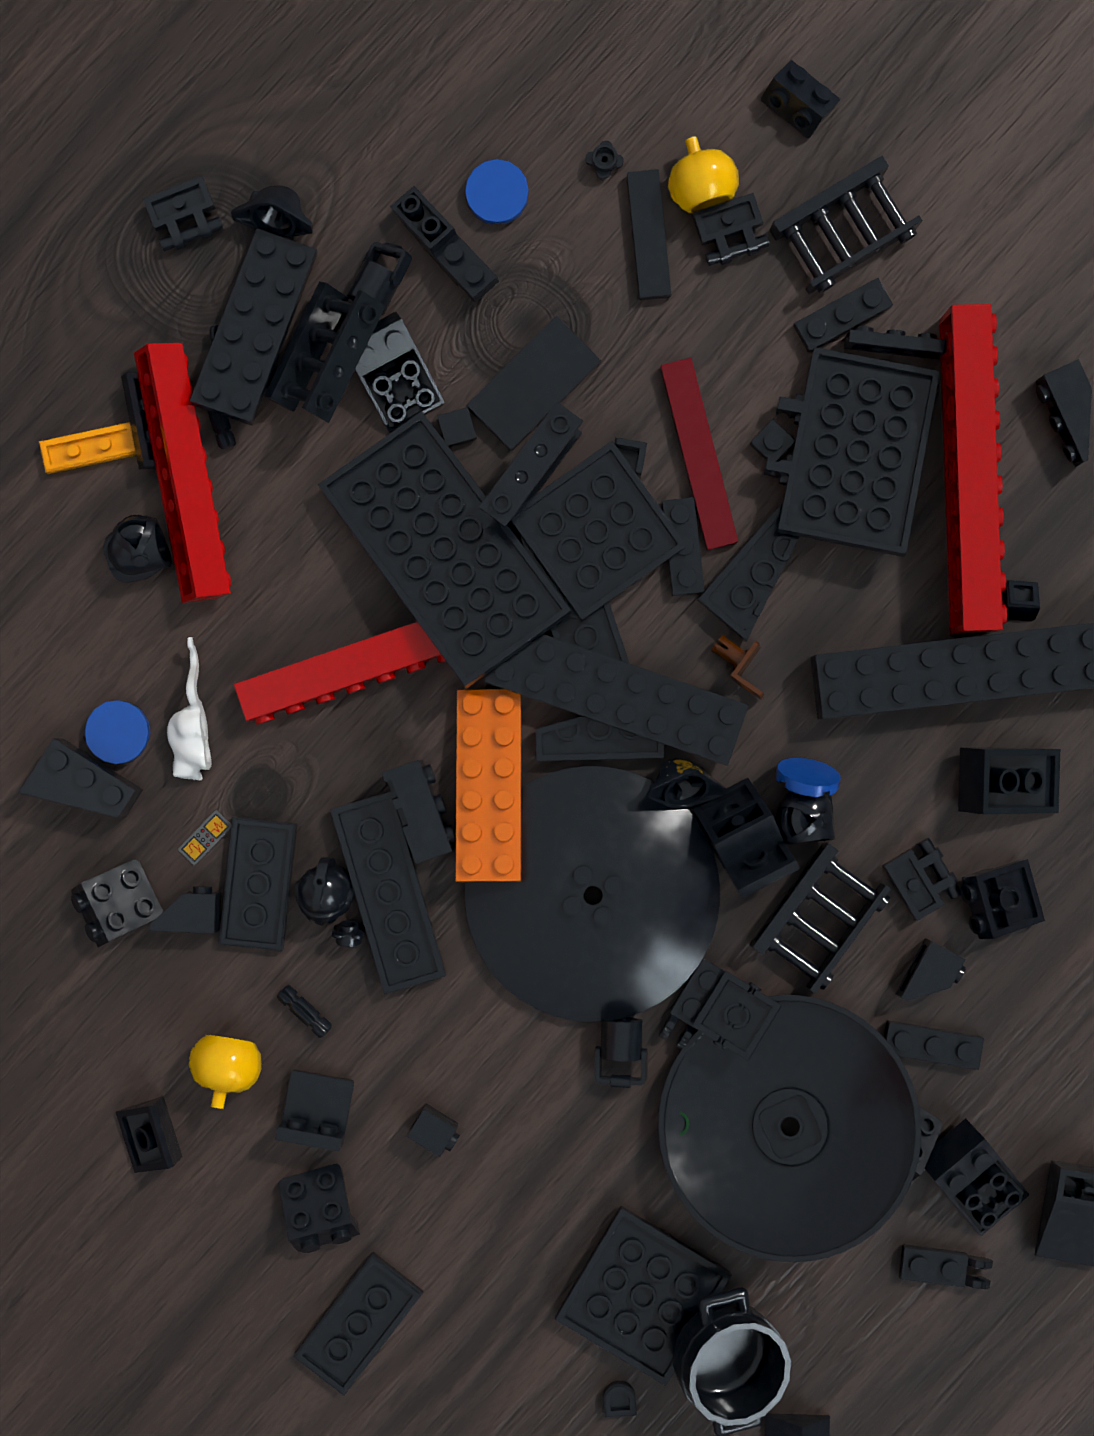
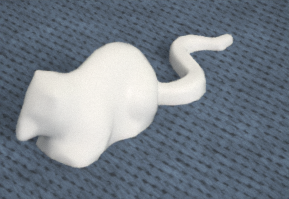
(189, 730)

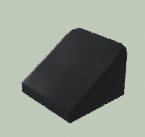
(1022, 600)

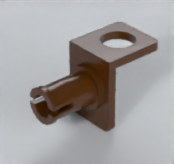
(740, 660)

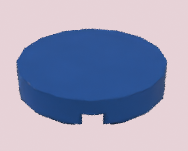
(497, 192)
(117, 732)
(808, 776)

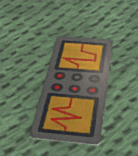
(205, 837)

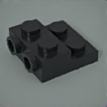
(1002, 899)

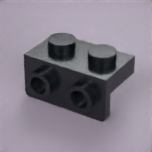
(799, 98)

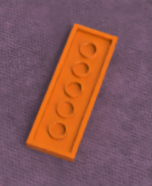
(488, 786)

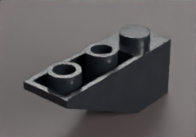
(1069, 403)

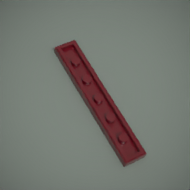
(699, 454)

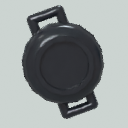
(731, 1362)

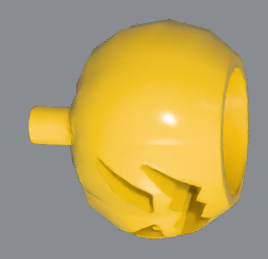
(702, 178)
(224, 1066)

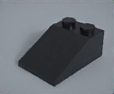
(1009, 780)

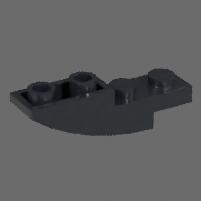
(444, 244)

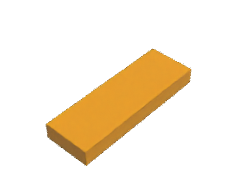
(87, 448)

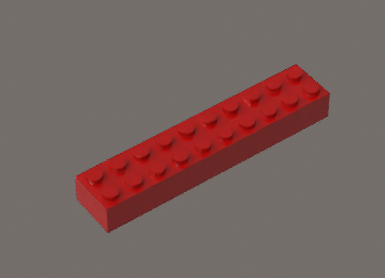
(971, 470)

